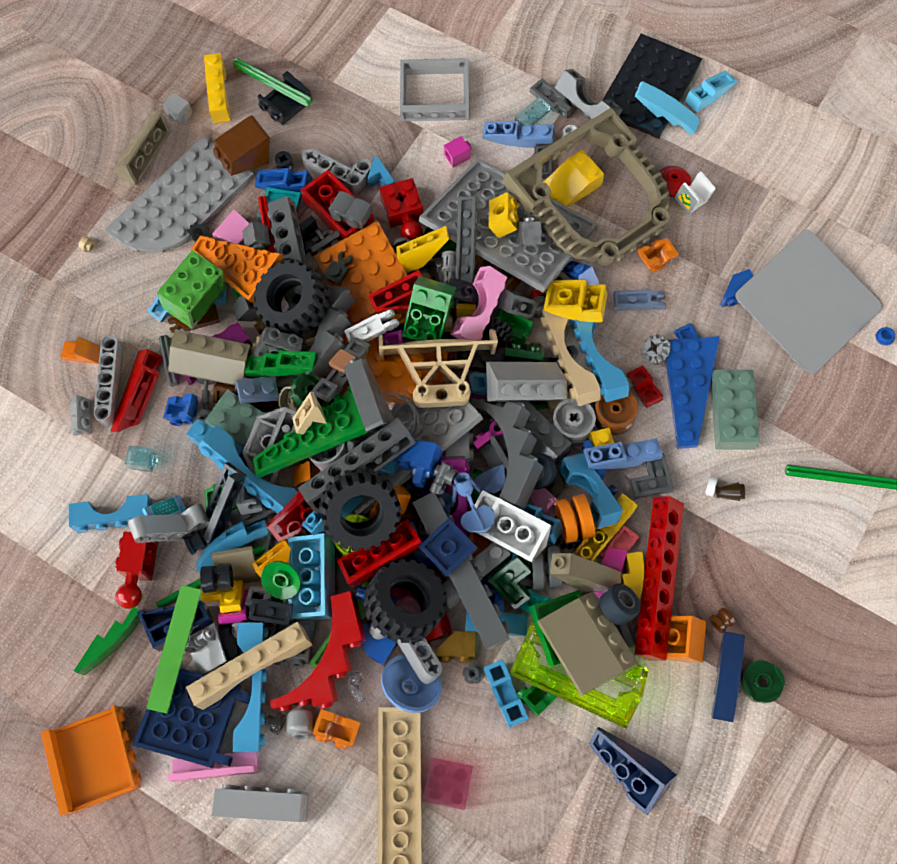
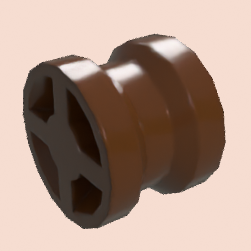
(722, 620)

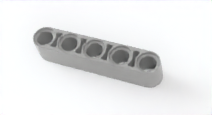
(104, 373)

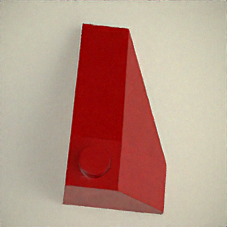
(290, 518)

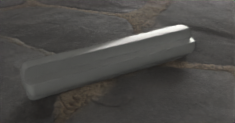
(165, 349)

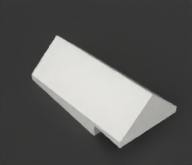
(514, 528)

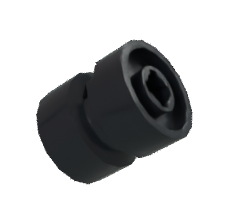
(209, 578)

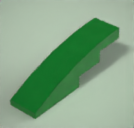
(280, 364)
(102, 647)

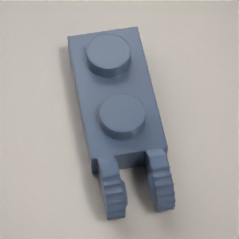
(638, 300)

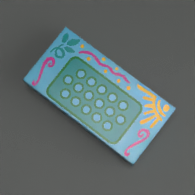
(167, 507)

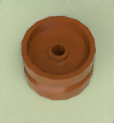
(616, 414)

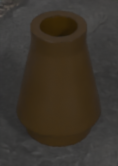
(731, 491)

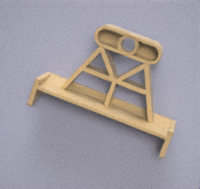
(425, 395)

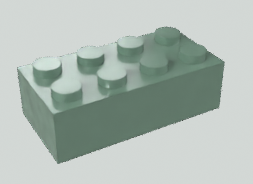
(734, 410)

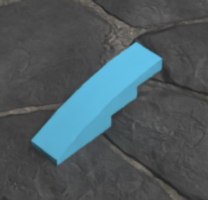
(664, 105)

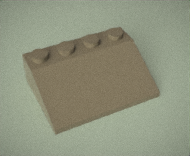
(587, 643)

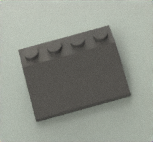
(549, 439)

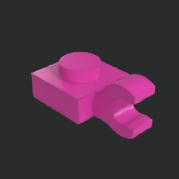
(483, 439)

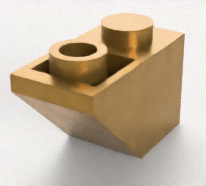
(457, 646)

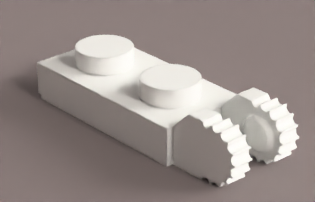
(372, 327)

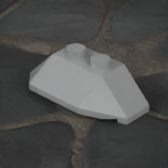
(268, 430)

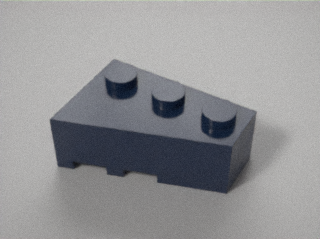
(158, 621)

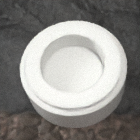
(711, 486)

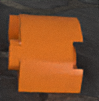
(658, 254)
(336, 729)

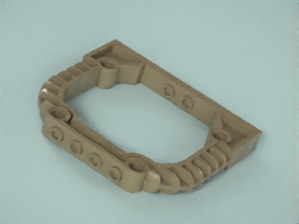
(613, 135)

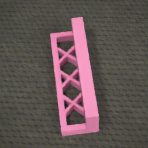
(241, 764)

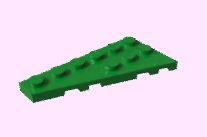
(341, 425)

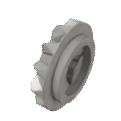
(663, 349)

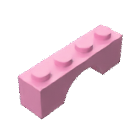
(489, 285)

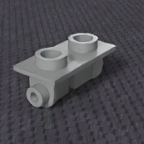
(81, 410)

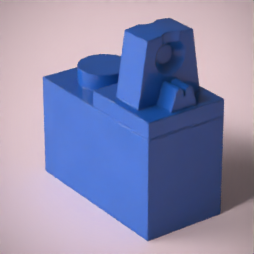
(422, 458)

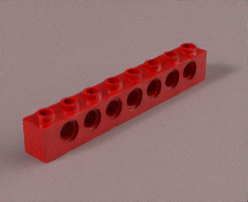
(659, 579)

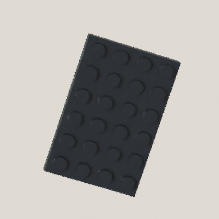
(658, 66)

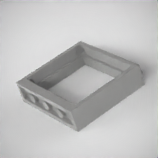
(438, 112)

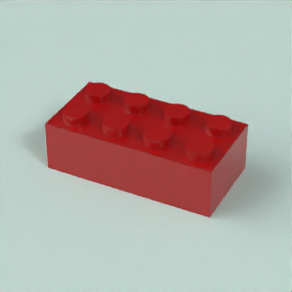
(320, 195)

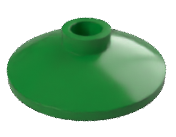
(276, 585)

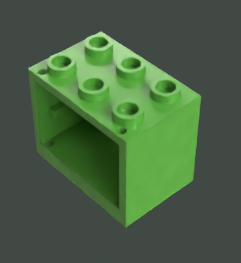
(192, 289)

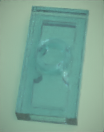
(533, 112)

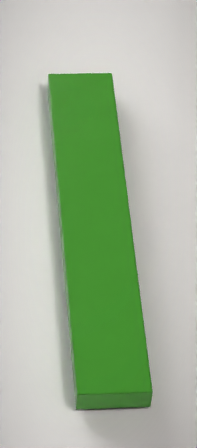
(174, 649)

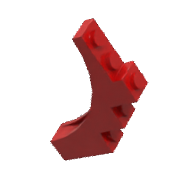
(320, 685)

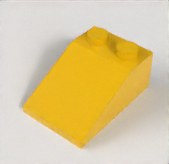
(574, 179)

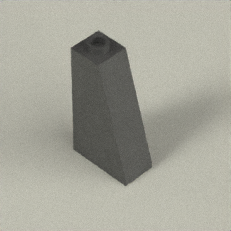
(367, 395)

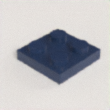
(448, 547)

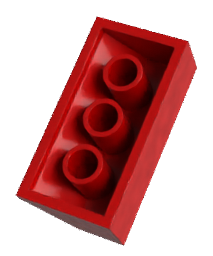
(362, 564)

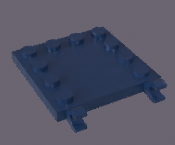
(188, 730)

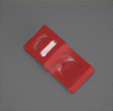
(644, 386)

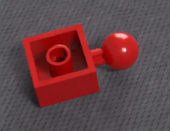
(403, 207)
(135, 563)

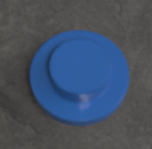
(885, 336)

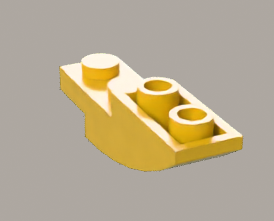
(593, 546)

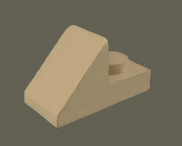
(308, 412)

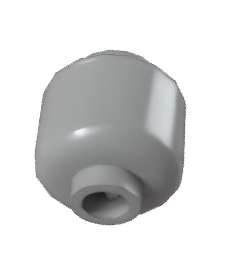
(300, 723)

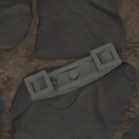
(336, 381)

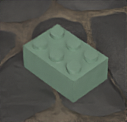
(233, 417)

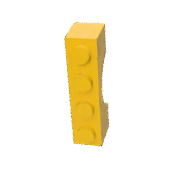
(216, 90)

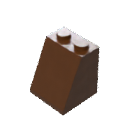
(243, 147)

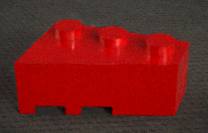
(395, 295)

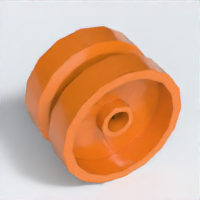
(575, 518)

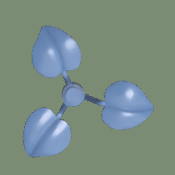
(482, 517)

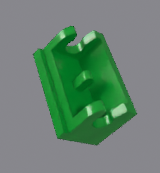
(520, 326)

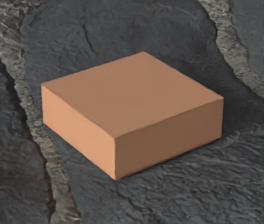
(341, 360)

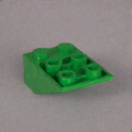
(428, 310)

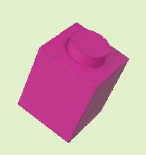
(457, 151)

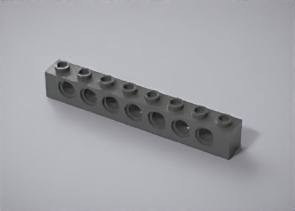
(285, 209)

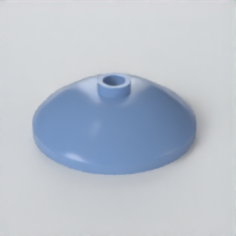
(400, 675)

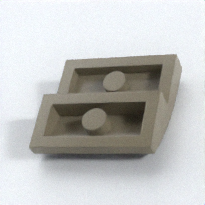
(241, 562)

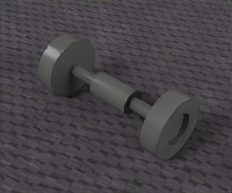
(202, 414)

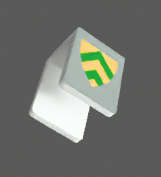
(696, 194)

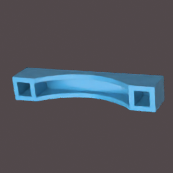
(610, 378)
(221, 449)
(248, 733)

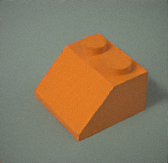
(686, 639)

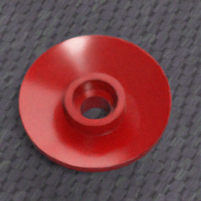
(681, 176)

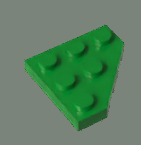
(545, 608)

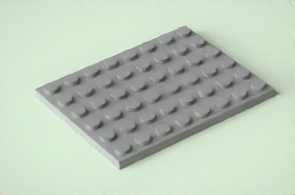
(530, 263)

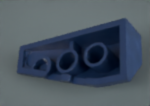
(638, 772)

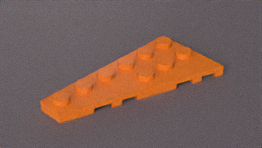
(239, 263)

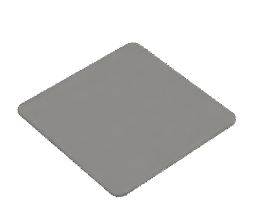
(808, 301)

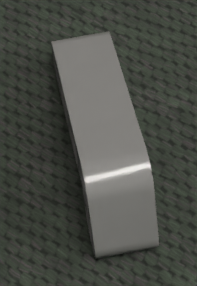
(316, 162)
(169, 527)
(417, 662)

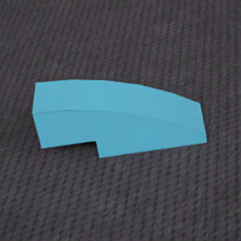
(710, 91)

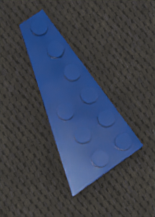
(689, 379)

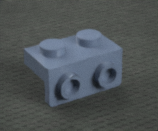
(257, 389)

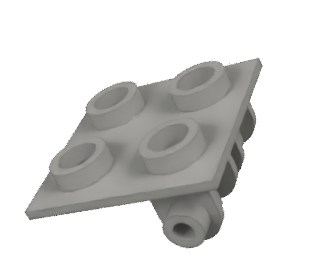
(206, 649)

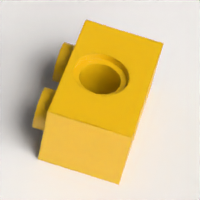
(503, 214)

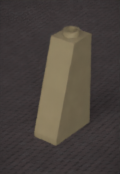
(583, 573)

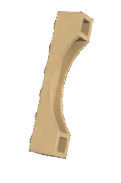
(582, 382)
(220, 681)

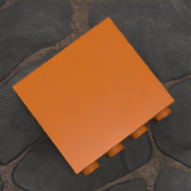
(91, 760)

